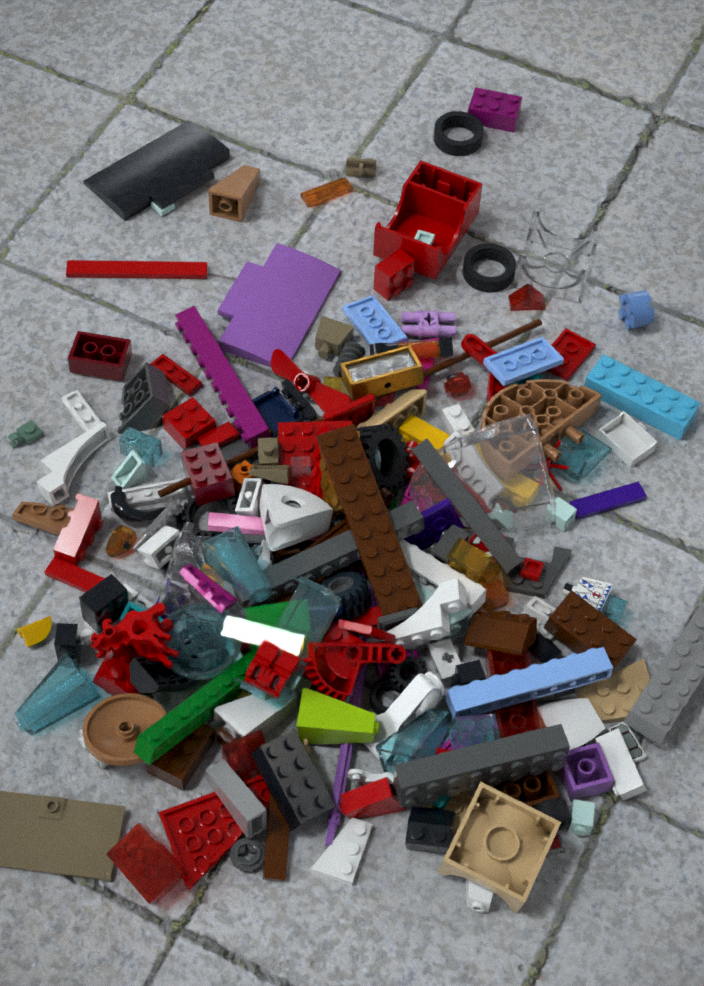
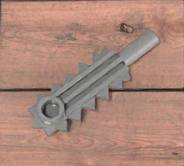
(172, 507)

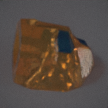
(120, 541)

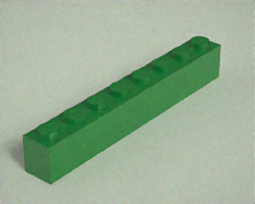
(191, 713)

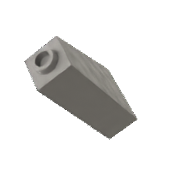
(237, 798)

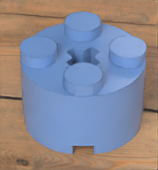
(636, 309)

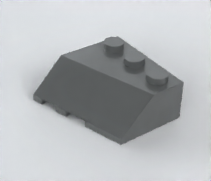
(144, 399)

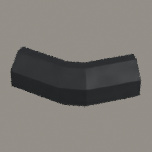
(155, 677)

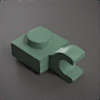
(26, 433)

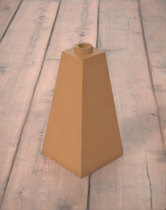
(234, 193)

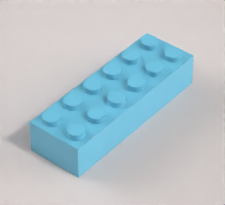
(642, 397)

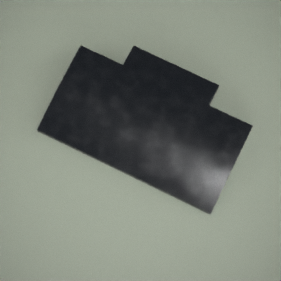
(160, 171)

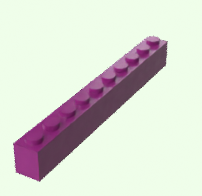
(222, 376)

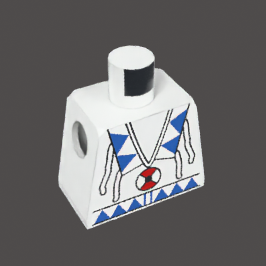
(591, 590)

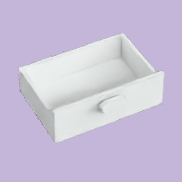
(627, 439)

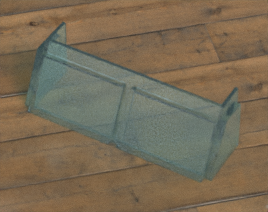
(308, 615)

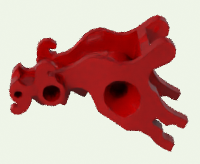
(140, 630)

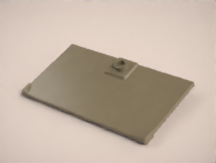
(58, 835)

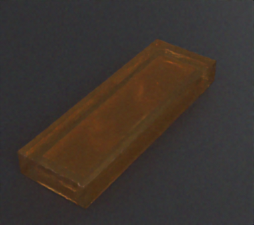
(326, 192)

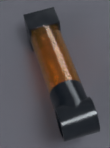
(427, 349)

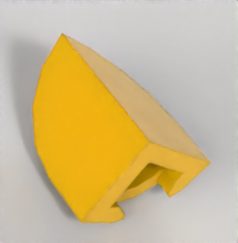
(35, 631)

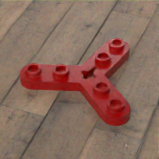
(479, 350)

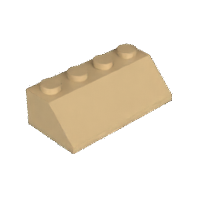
(397, 412)

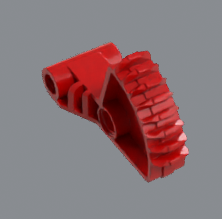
(347, 668)

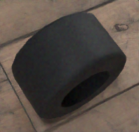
(557, 809)

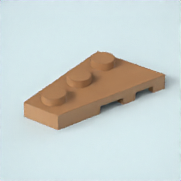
(43, 516)

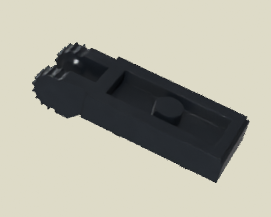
(298, 400)

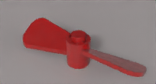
(323, 395)

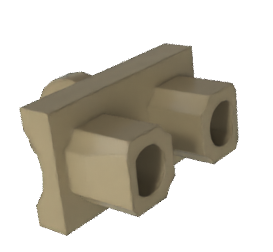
(361, 167)

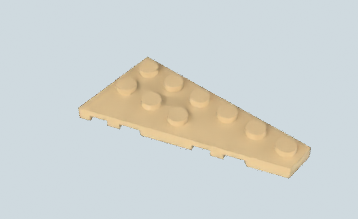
(615, 695)

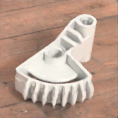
(418, 697)

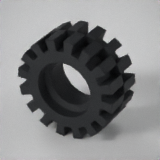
(410, 661)

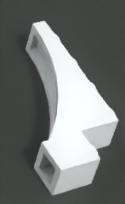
(64, 463)
(432, 619)

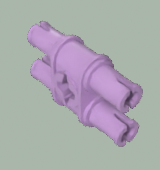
(432, 329)

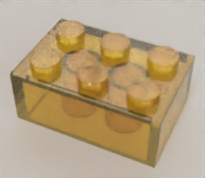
(473, 562)

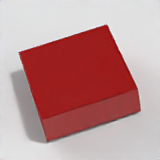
(531, 569)

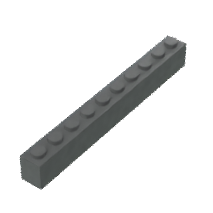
(329, 556)

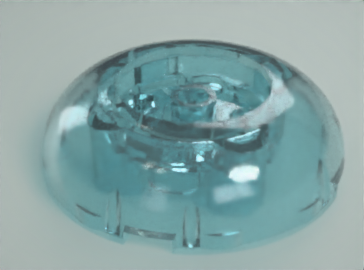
(194, 623)

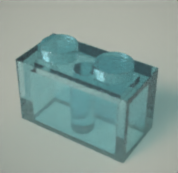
(145, 445)

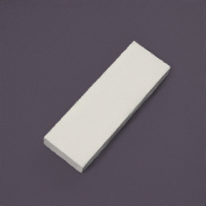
(80, 410)

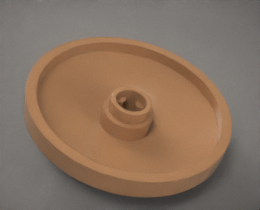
(115, 724)

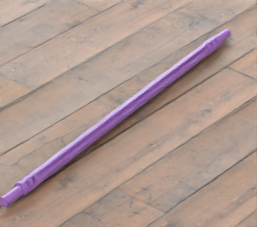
(346, 751)

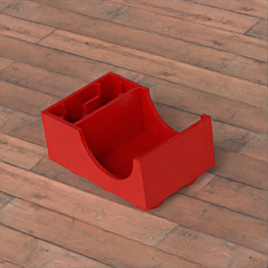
(433, 203)

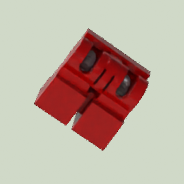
(269, 670)

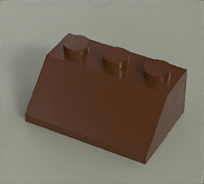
(501, 631)

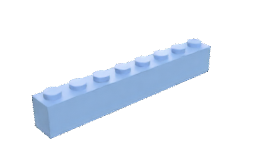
(529, 683)

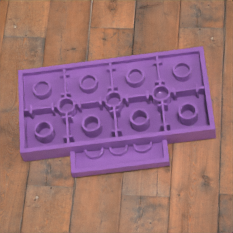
(275, 304)

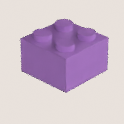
(586, 772)

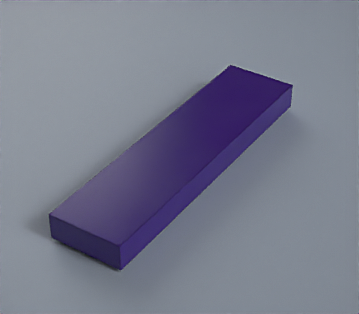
(608, 500)

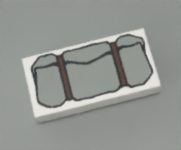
(633, 745)

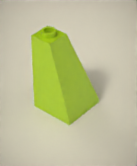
(333, 721)

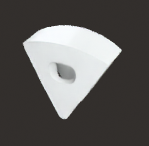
(291, 515)

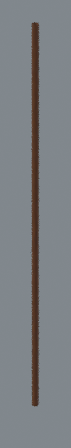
(430, 371)

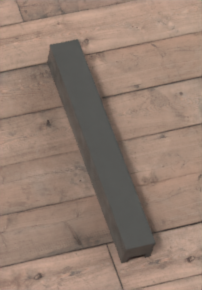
(467, 506)

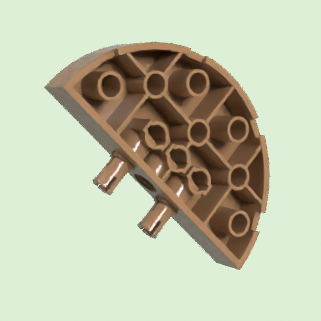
(551, 404)

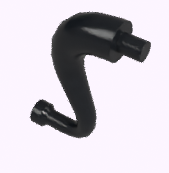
(129, 514)

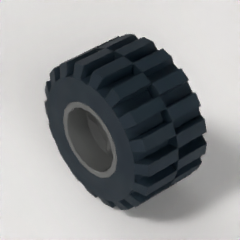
(353, 592)

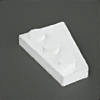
(344, 855)

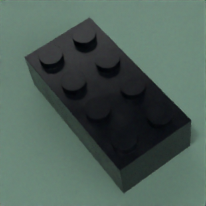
(292, 780)

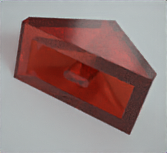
(526, 299)

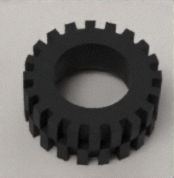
(391, 452)

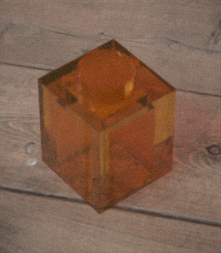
(495, 595)

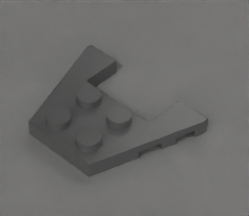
(524, 586)

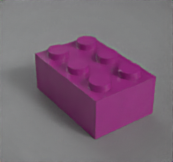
(495, 109)

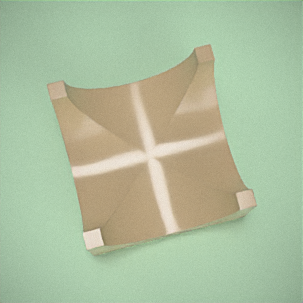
(500, 845)

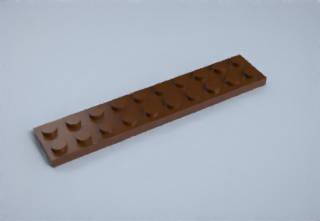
(368, 520)

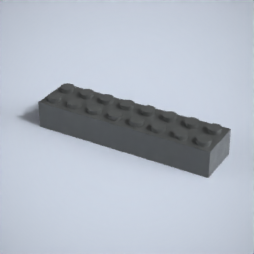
(486, 763)

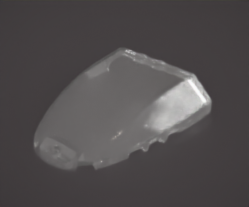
(502, 472)

